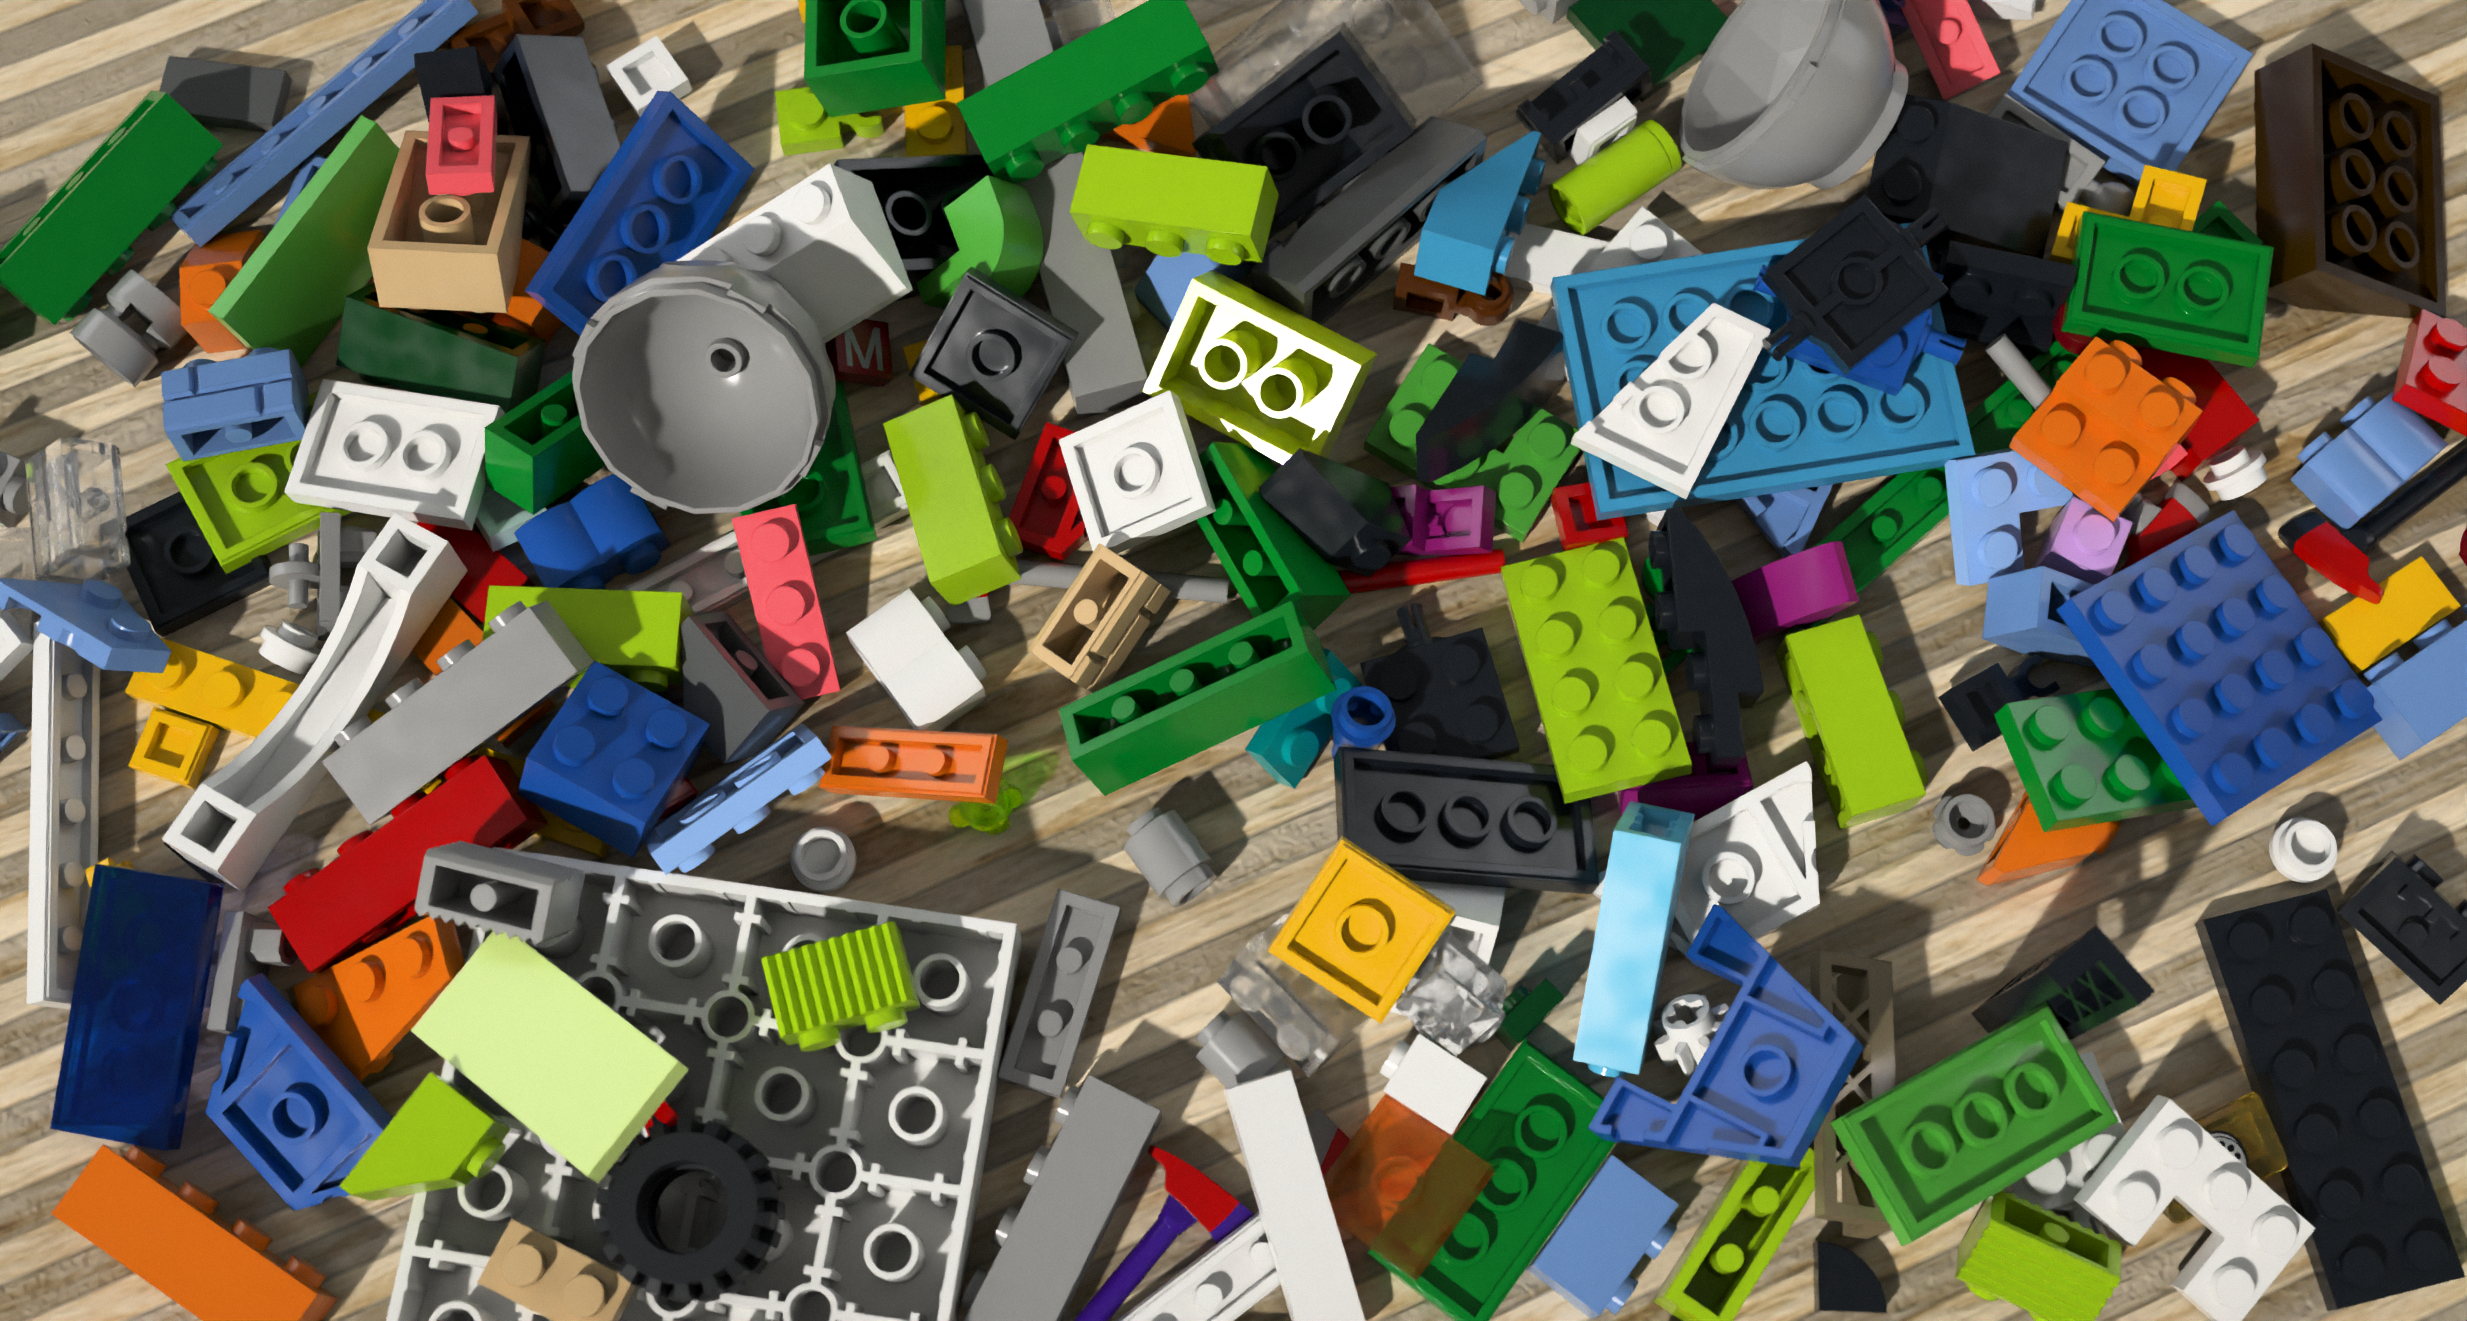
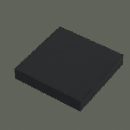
(993, 353)
(178, 569)

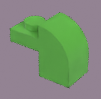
(994, 235)

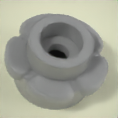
(1977, 814)

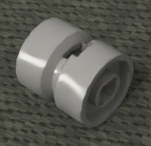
(116, 343)

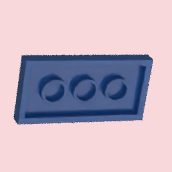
(645, 210)

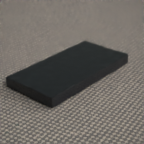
(1465, 820)

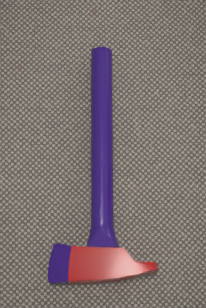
(1189, 1200)

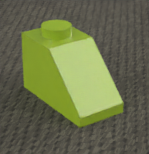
(429, 1145)

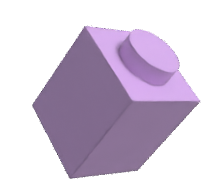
(2083, 542)

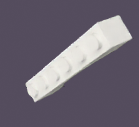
(255, 798)

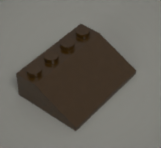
(2349, 187)

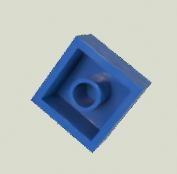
(612, 758)

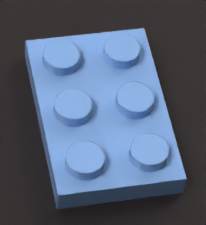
(737, 800)

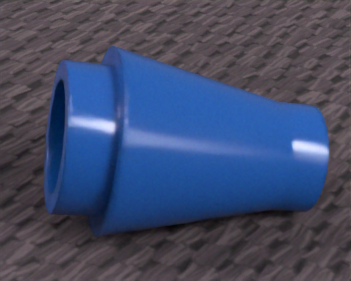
(1361, 719)

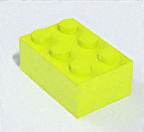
(1258, 369)

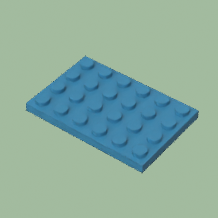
(1791, 418)

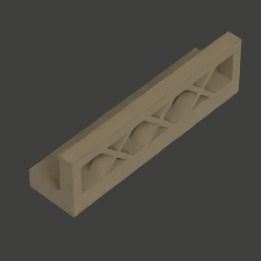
(1867, 1012)

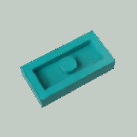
(1294, 739)

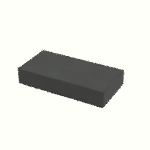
(227, 92)

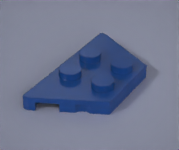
(291, 1101)

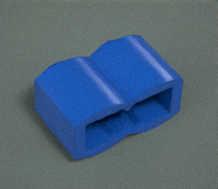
(593, 537)

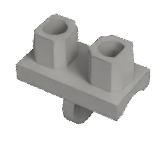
(336, 549)
(244, 951)

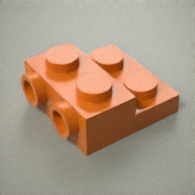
(2107, 426)

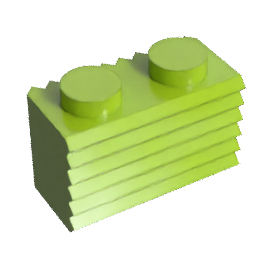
(841, 986)
(2038, 1261)

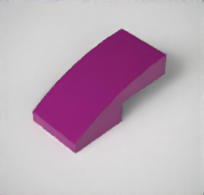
(1447, 519)
(1796, 590)

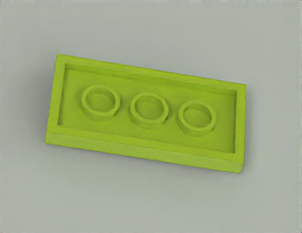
(1595, 670)

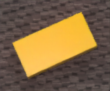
(2410, 605)

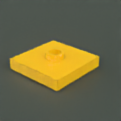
(1361, 929)

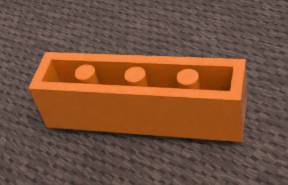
(185, 1246)

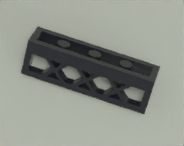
(2080, 981)

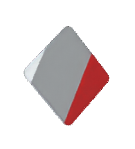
(1327, 1139)

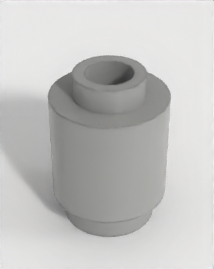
(1169, 856)
(1238, 1050)

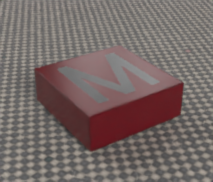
(862, 354)

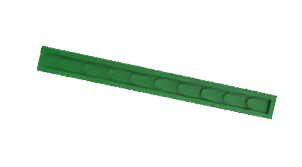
(1918, 500)

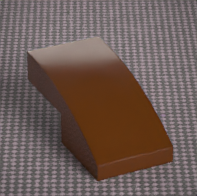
(518, 17)

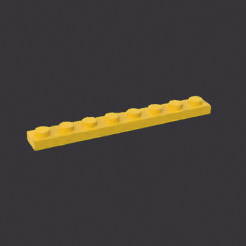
(249, 700)

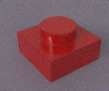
(1578, 521)

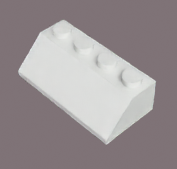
(823, 246)

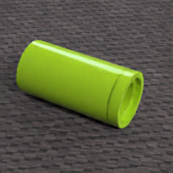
(1615, 177)

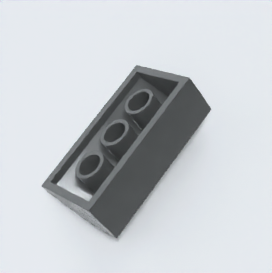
(1368, 223)

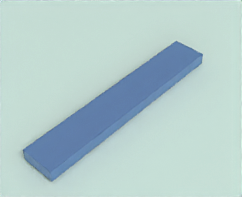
(319, 118)

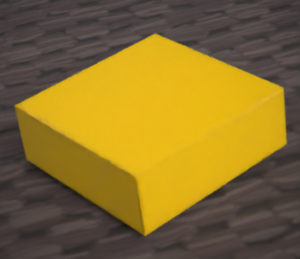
(174, 748)

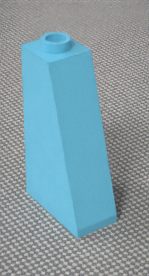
(1632, 938)

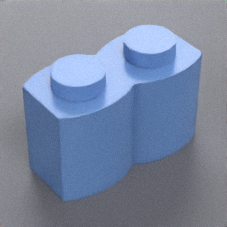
(2366, 461)

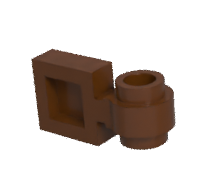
(1441, 301)

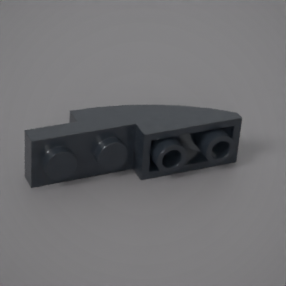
(1706, 615)

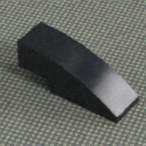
(1490, 400)

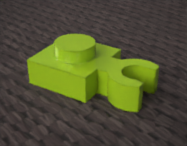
(808, 127)

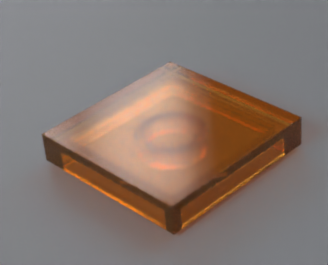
(1403, 1186)

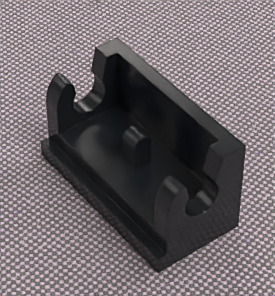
(1584, 93)

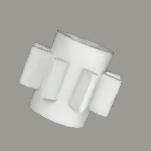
(1687, 1030)

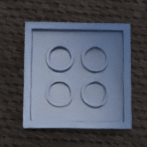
(2130, 81)

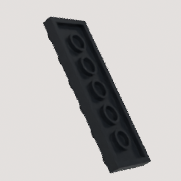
(2330, 1100)

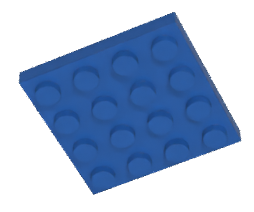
(2221, 665)

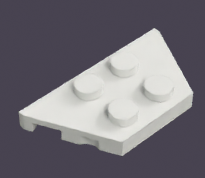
(1751, 861)

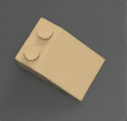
(450, 246)

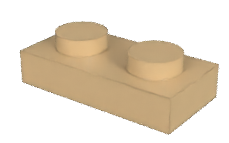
(554, 1278)

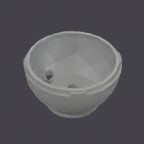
(1793, 94)

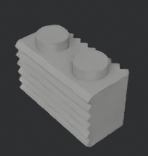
(499, 891)

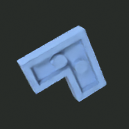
(1985, 509)

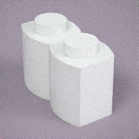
(917, 662)

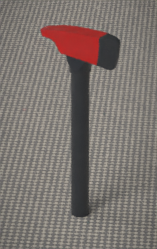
(2345, 554)

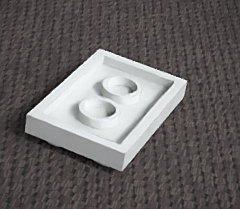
(393, 454)

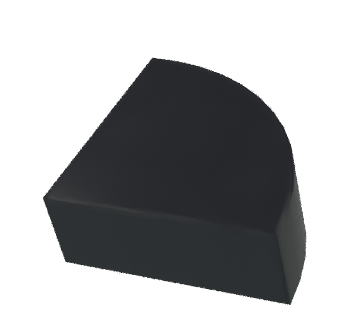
(1844, 1282)

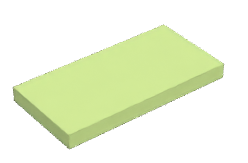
(550, 1053)

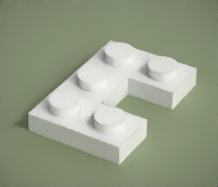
(2176, 1158)

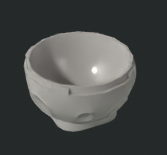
(682, 416)

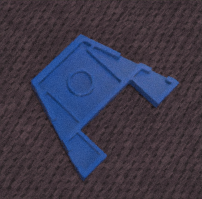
(1761, 1077)

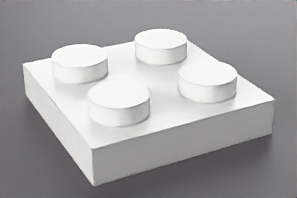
(1137, 474)

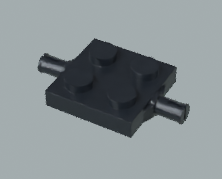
(1855, 284)
(1443, 694)

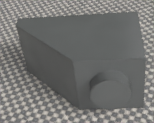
(732, 687)

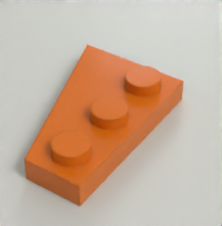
(380, 993)

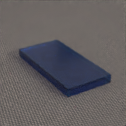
(137, 1007)

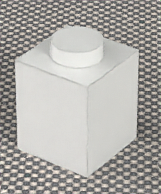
(1431, 1082)

